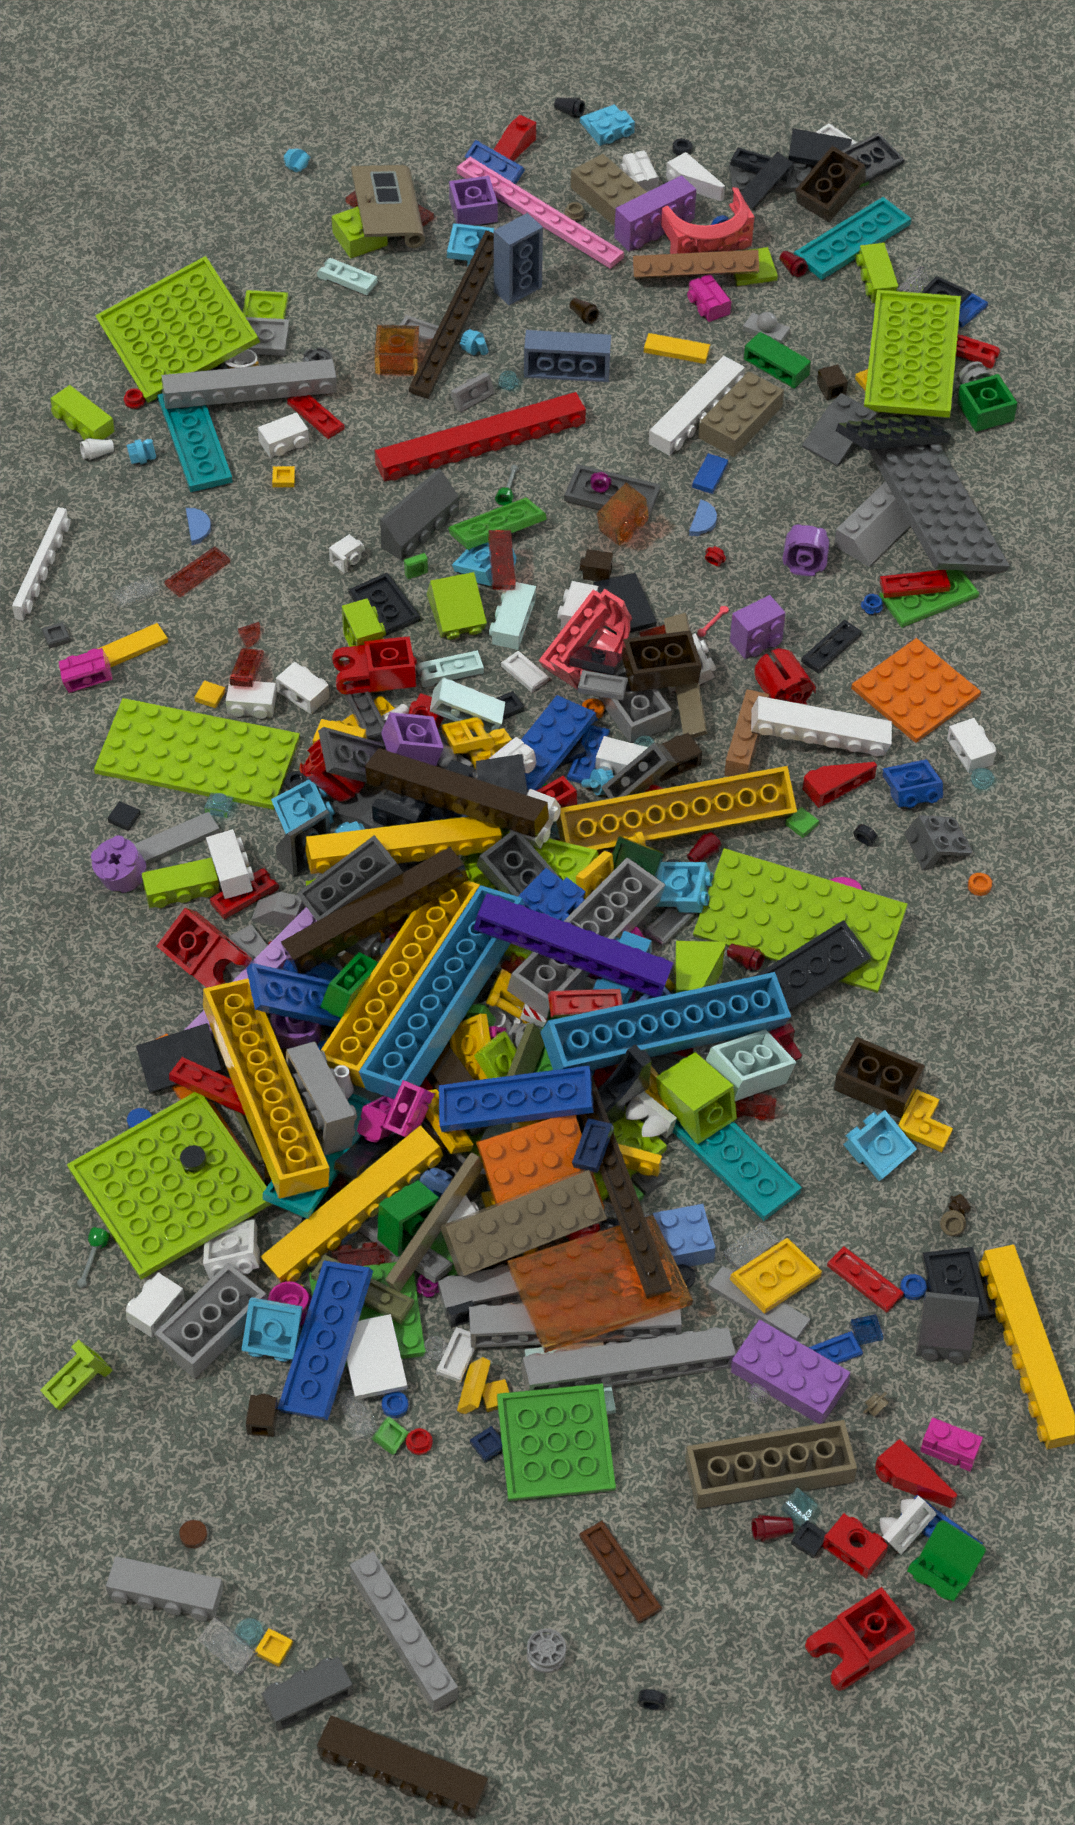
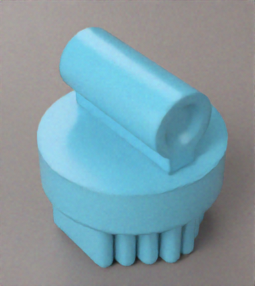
(296, 159)
(473, 342)
(141, 451)
(597, 780)

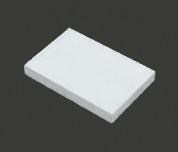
(375, 1359)

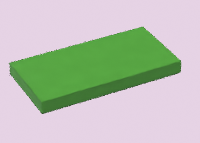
(508, 517)
(918, 607)

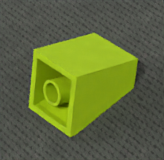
(456, 605)
(697, 964)
(697, 1097)

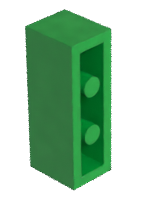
(777, 360)
(347, 984)

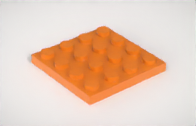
(916, 690)
(531, 1156)

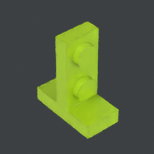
(75, 1375)

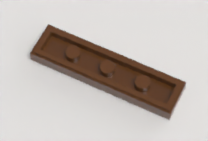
(620, 1572)

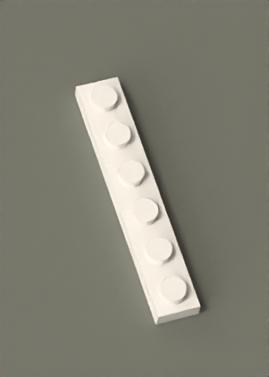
(39, 568)

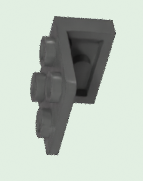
(934, 837)

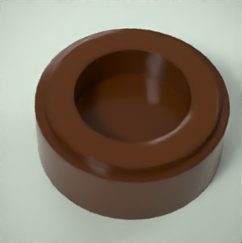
(193, 1534)

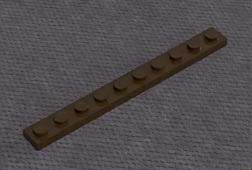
(454, 318)
(628, 1209)

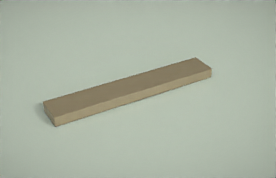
(688, 695)
(431, 1226)

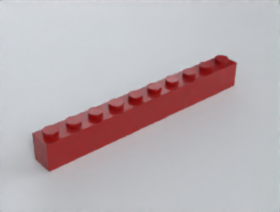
(480, 436)

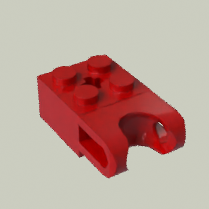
(375, 666)
(201, 948)
(856, 1642)

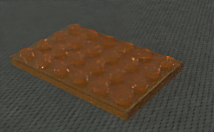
(592, 1287)

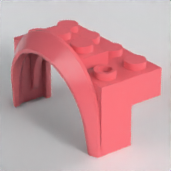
(725, 236)
(593, 614)

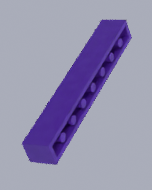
(573, 945)

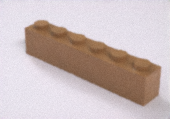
(696, 264)

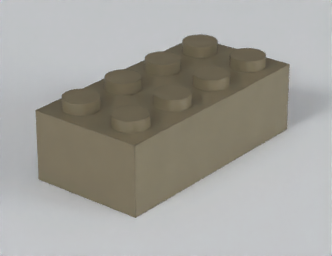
(604, 186)
(741, 414)

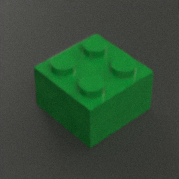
(987, 402)
(403, 1215)

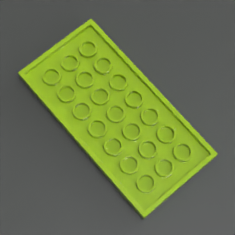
(912, 353)
(197, 753)
(785, 908)

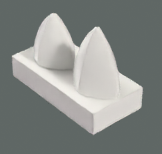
(656, 1117)
(903, 1531)

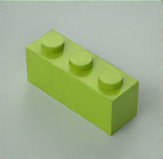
(876, 269)
(81, 414)
(180, 883)

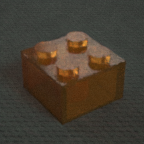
(397, 349)
(623, 514)

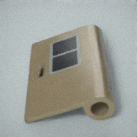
(392, 203)

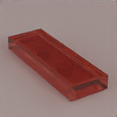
(501, 560)
(197, 571)
(246, 667)

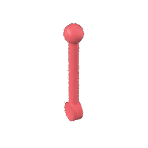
(702, 632)

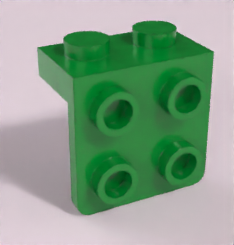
(947, 1561)

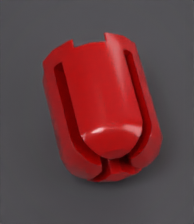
(784, 677)
(335, 786)

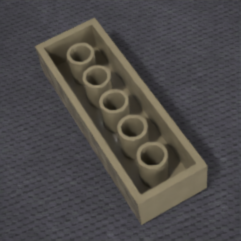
(523, 1222)
(770, 1464)

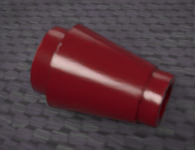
(794, 264)
(704, 848)
(748, 957)
(770, 1527)

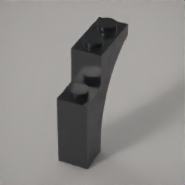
(408, 810)
(624, 1084)

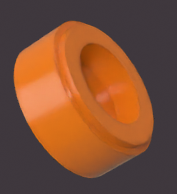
(596, 704)
(979, 884)

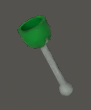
(505, 495)
(97, 1239)

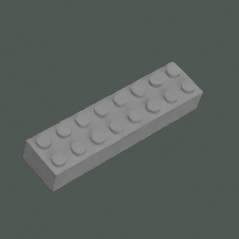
(608, 911)

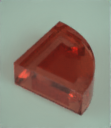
(250, 634)

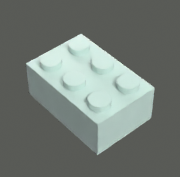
(752, 1063)

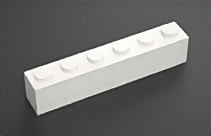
(686, 414)
(821, 726)

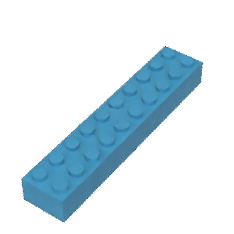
(436, 1003)
(667, 1023)

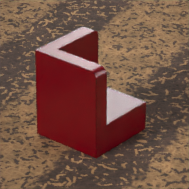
(784, 1036)

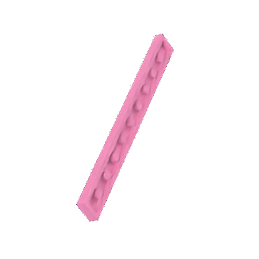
(544, 214)

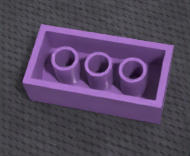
(641, 217)
(790, 1372)

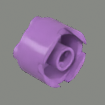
(806, 550)
(118, 864)
(294, 1032)

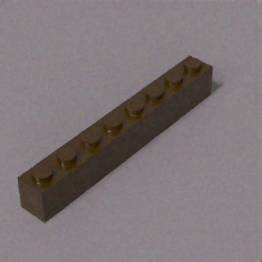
(457, 792)
(374, 910)

